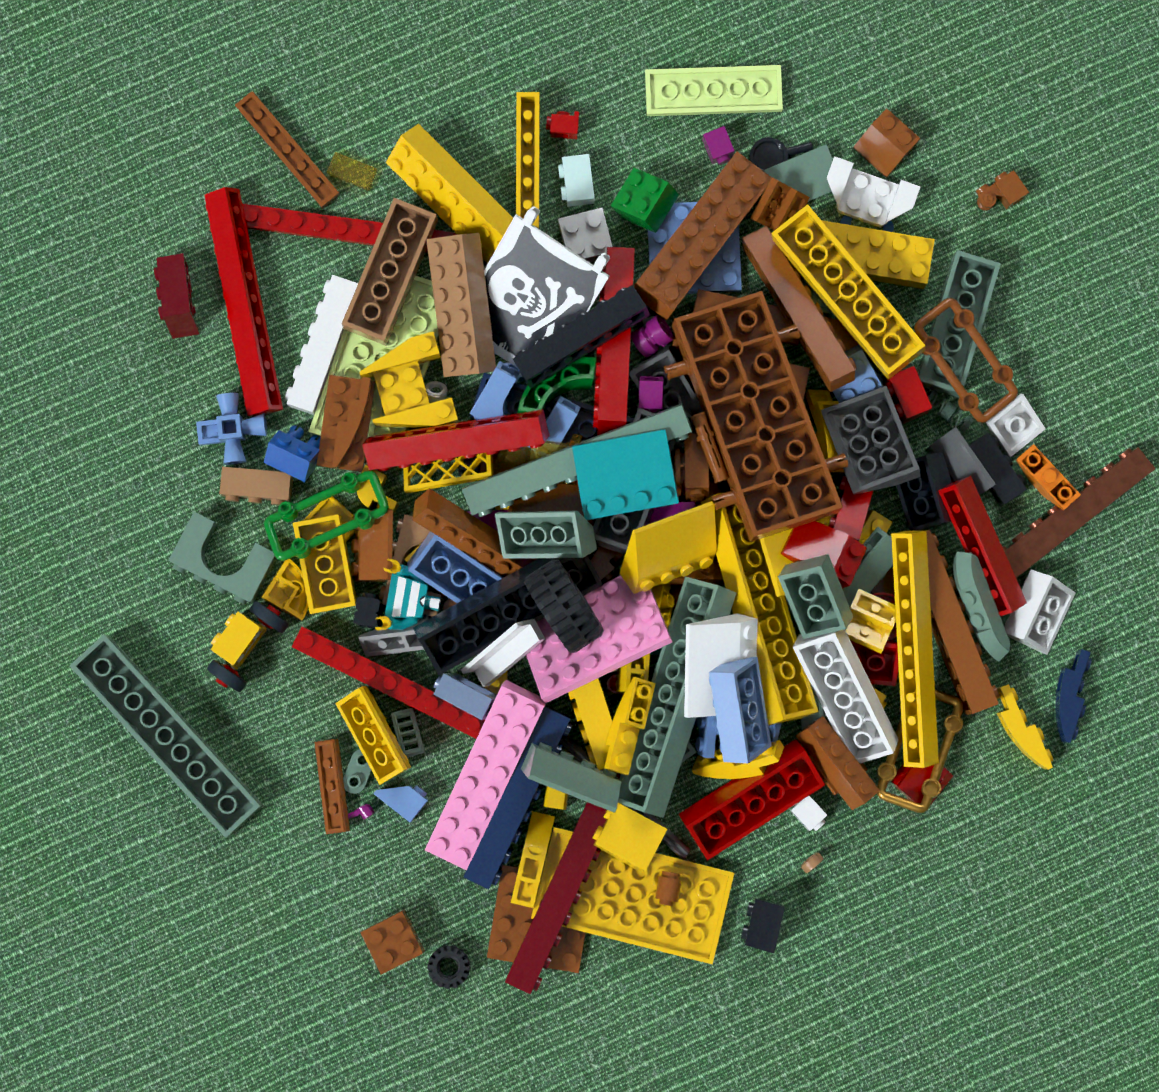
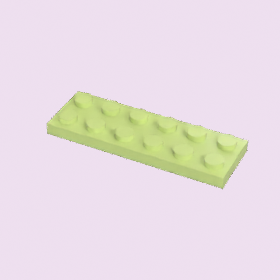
(713, 90)

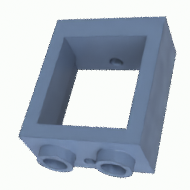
(465, 694)

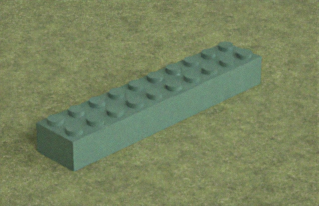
(667, 731)
(166, 735)

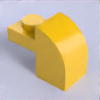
(367, 495)

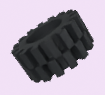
(434, 967)

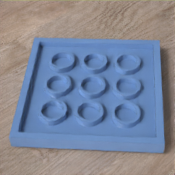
(724, 270)

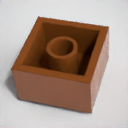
(392, 942)

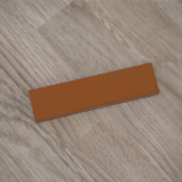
(332, 786)

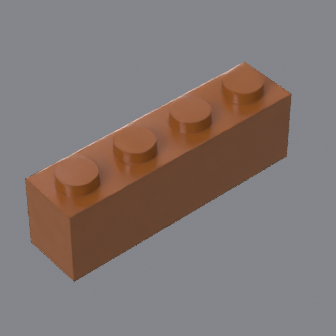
(837, 763)

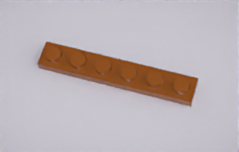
(287, 149)

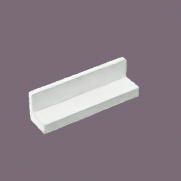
(505, 651)

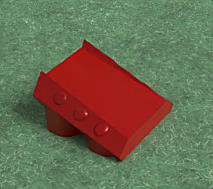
(910, 781)

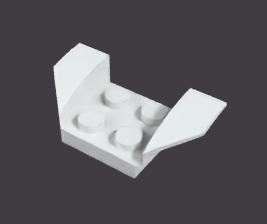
(869, 196)

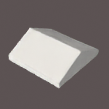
(1015, 425)

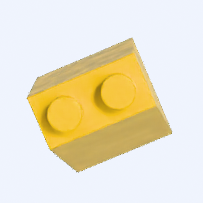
(629, 837)

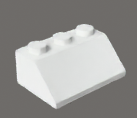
(1042, 616)

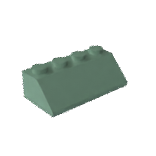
(545, 534)
(572, 777)

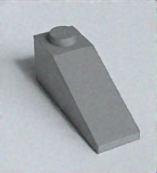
(391, 641)

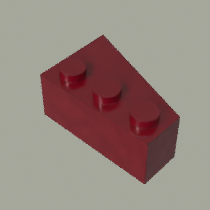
(175, 295)

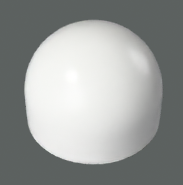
(434, 397)

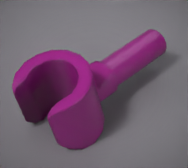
(365, 811)

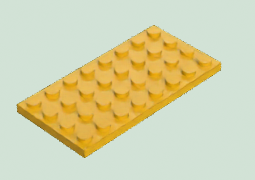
(623, 905)

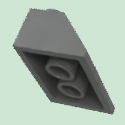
(961, 460)

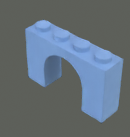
(493, 403)

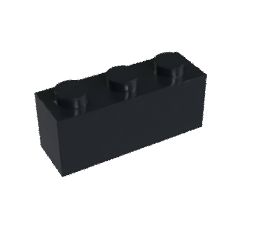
(999, 468)

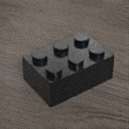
(921, 497)

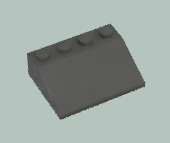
(872, 440)

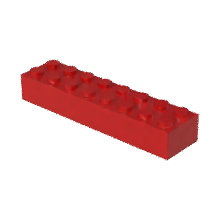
(613, 356)

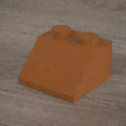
(886, 143)

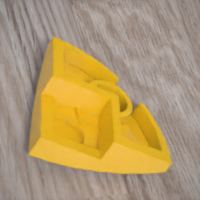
(288, 590)

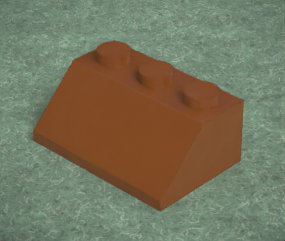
(372, 550)

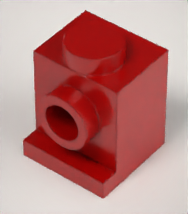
(563, 125)

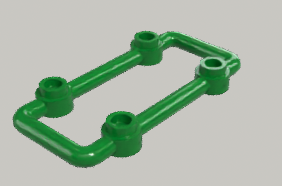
(363, 518)

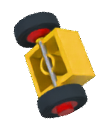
(239, 640)

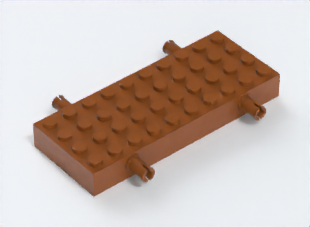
(756, 416)

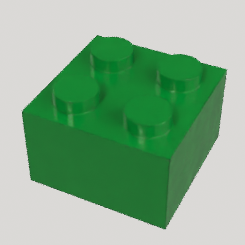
(644, 200)

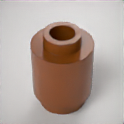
(668, 888)

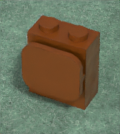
(692, 470)

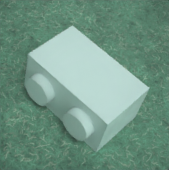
(577, 180)

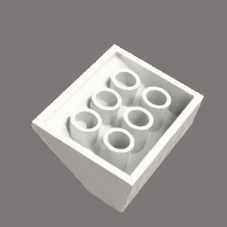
(707, 647)

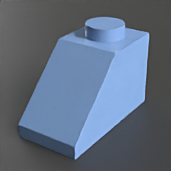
(404, 800)

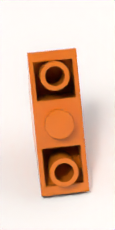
(1047, 478)

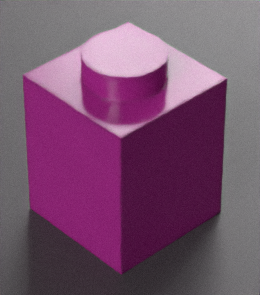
(718, 146)
(650, 393)

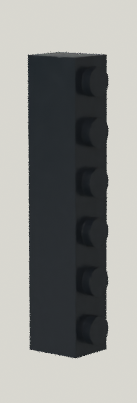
(581, 336)

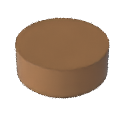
(811, 862)

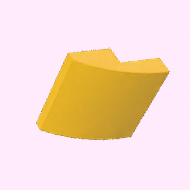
(871, 621)

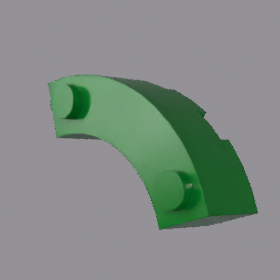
(573, 377)

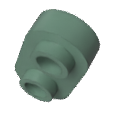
(356, 770)

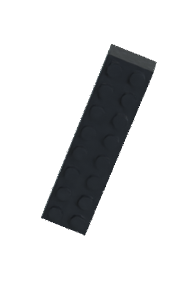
(486, 615)

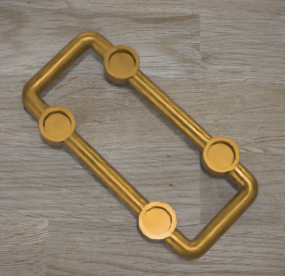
(930, 787)

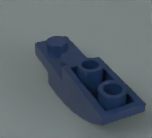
(1067, 704)

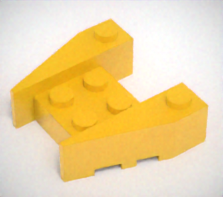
(403, 387)

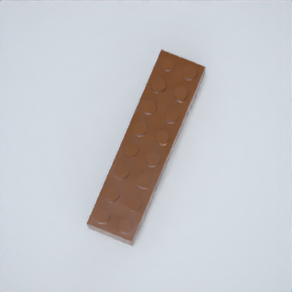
(701, 235)
(955, 637)

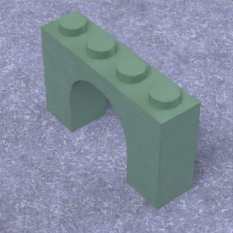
(190, 556)

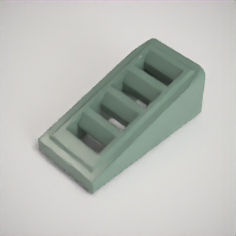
(404, 713)

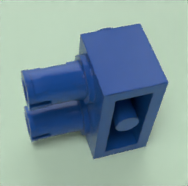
(293, 455)

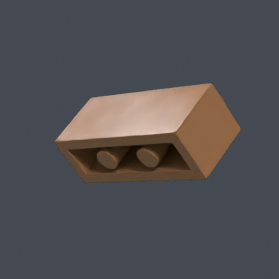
(255, 485)

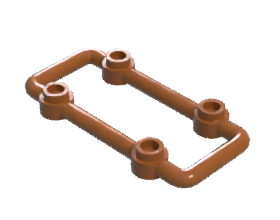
(1001, 373)

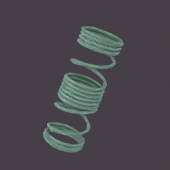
(947, 411)

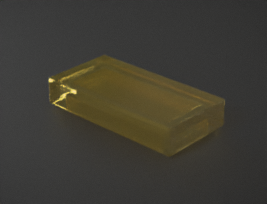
(352, 171)

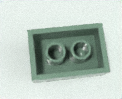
(815, 596)

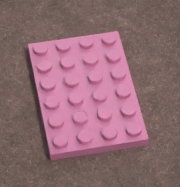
(631, 630)

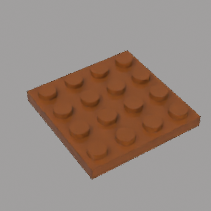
(512, 923)

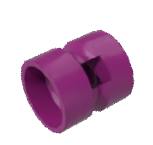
(650, 337)

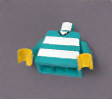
(406, 599)

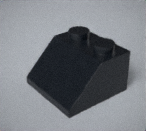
(762, 925)

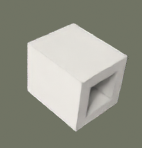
(809, 814)

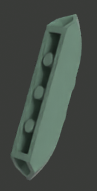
(980, 605)

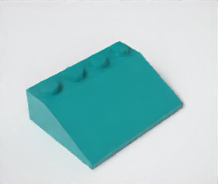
(625, 474)

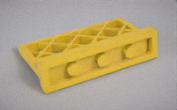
(444, 481)

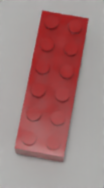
(751, 802)

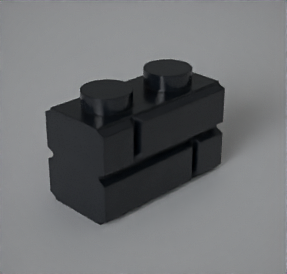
(368, 609)

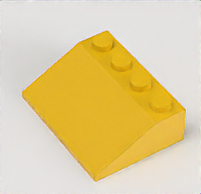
(670, 548)

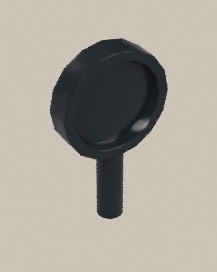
(771, 151)

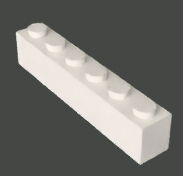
(322, 346)

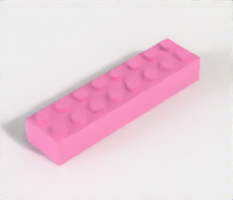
(486, 774)

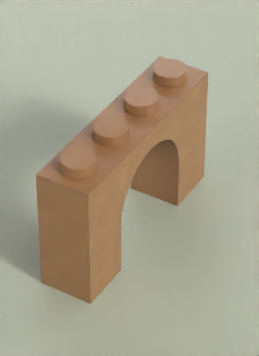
(410, 537)

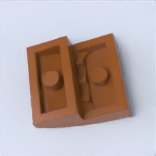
(778, 204)

